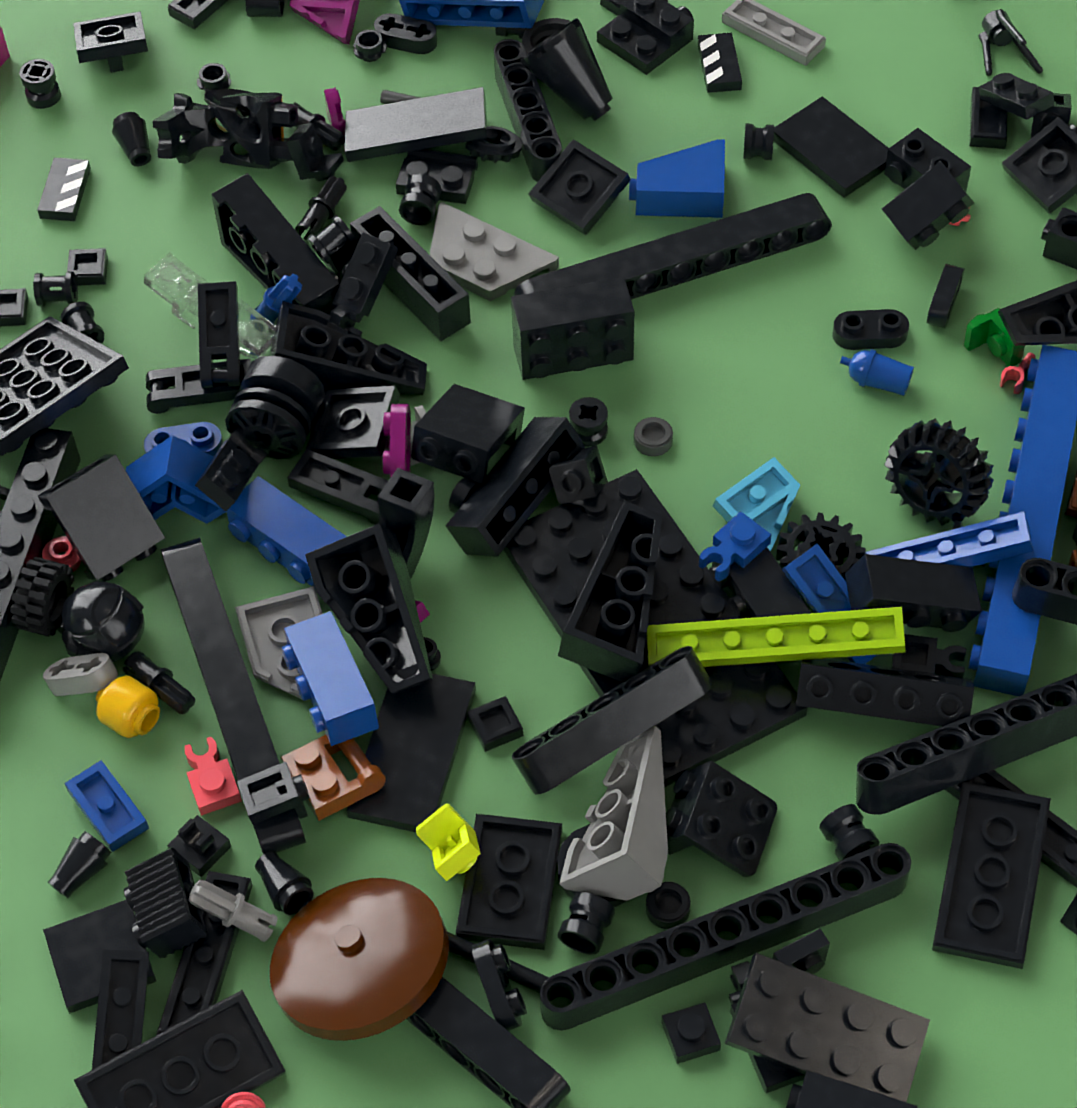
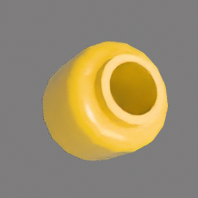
(128, 707)

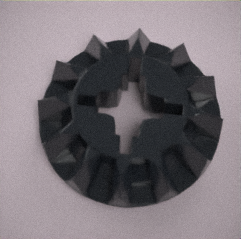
(499, 146)

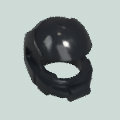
(101, 620)

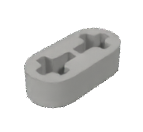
(80, 674)

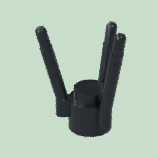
(1001, 31)

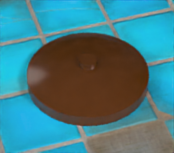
(359, 959)

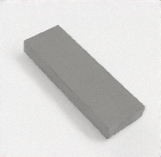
(774, 30)

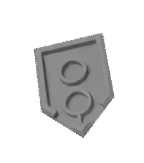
(264, 634)

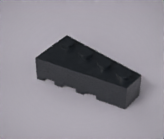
(269, 244)

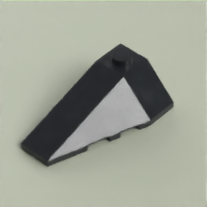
(374, 600)

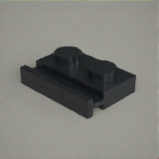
(451, 170)

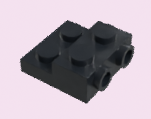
(647, 32)
(1047, 165)

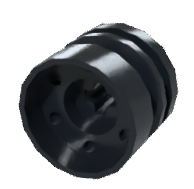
(276, 405)

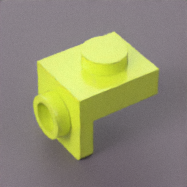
(450, 840)

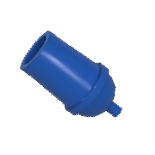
(879, 371)

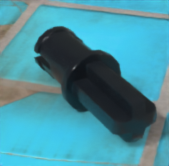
(328, 134)
(322, 207)
(160, 681)

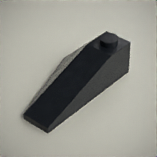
(1043, 318)
(341, 356)

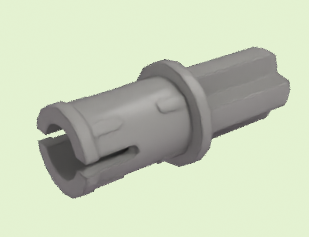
(232, 909)

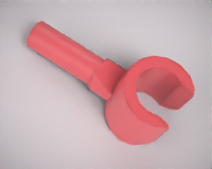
(1017, 373)

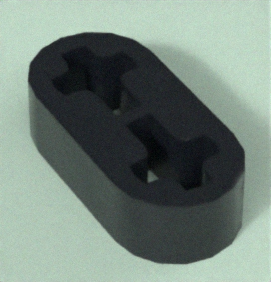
(407, 33)
(945, 295)

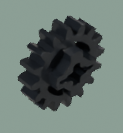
(832, 538)

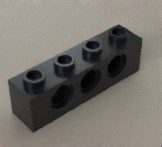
(884, 692)

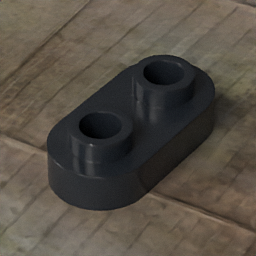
(870, 329)
(504, 1001)

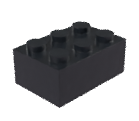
(573, 328)

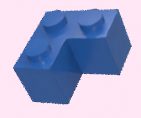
(168, 480)

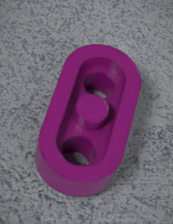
(397, 426)

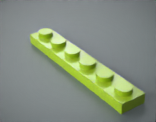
(782, 637)

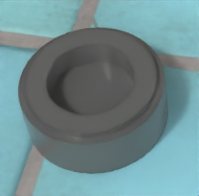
(653, 436)

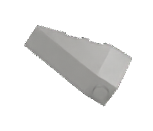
(627, 830)

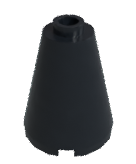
(571, 70)

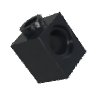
(1061, 238)

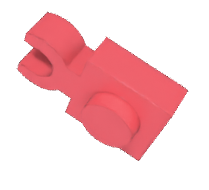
(211, 780)

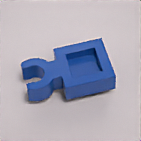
(735, 542)

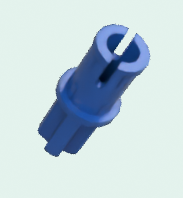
(284, 290)

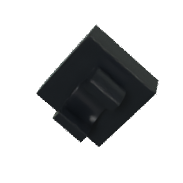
(200, 844)

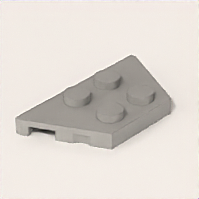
(483, 255)

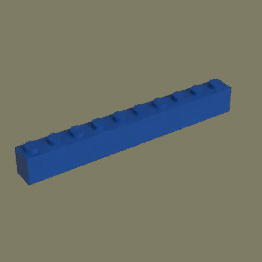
(1037, 489)

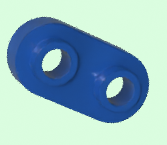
(189, 433)

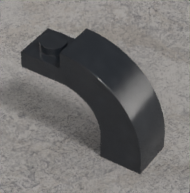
(407, 510)

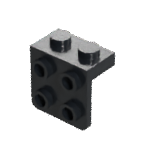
(720, 817)

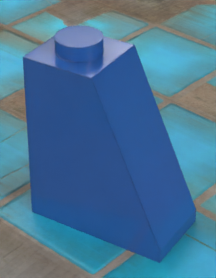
(682, 183)

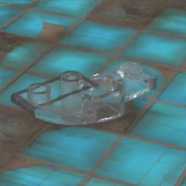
(180, 288)

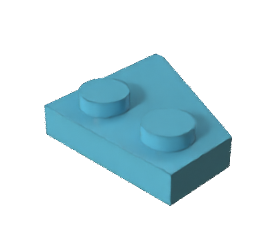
(762, 496)

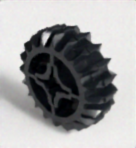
(928, 476)

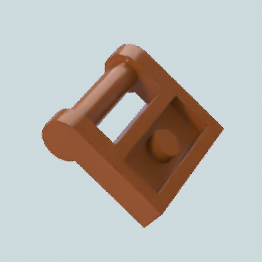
(325, 781)

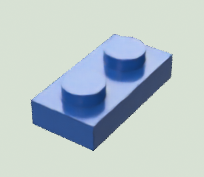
(106, 806)

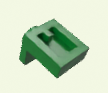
(990, 329)

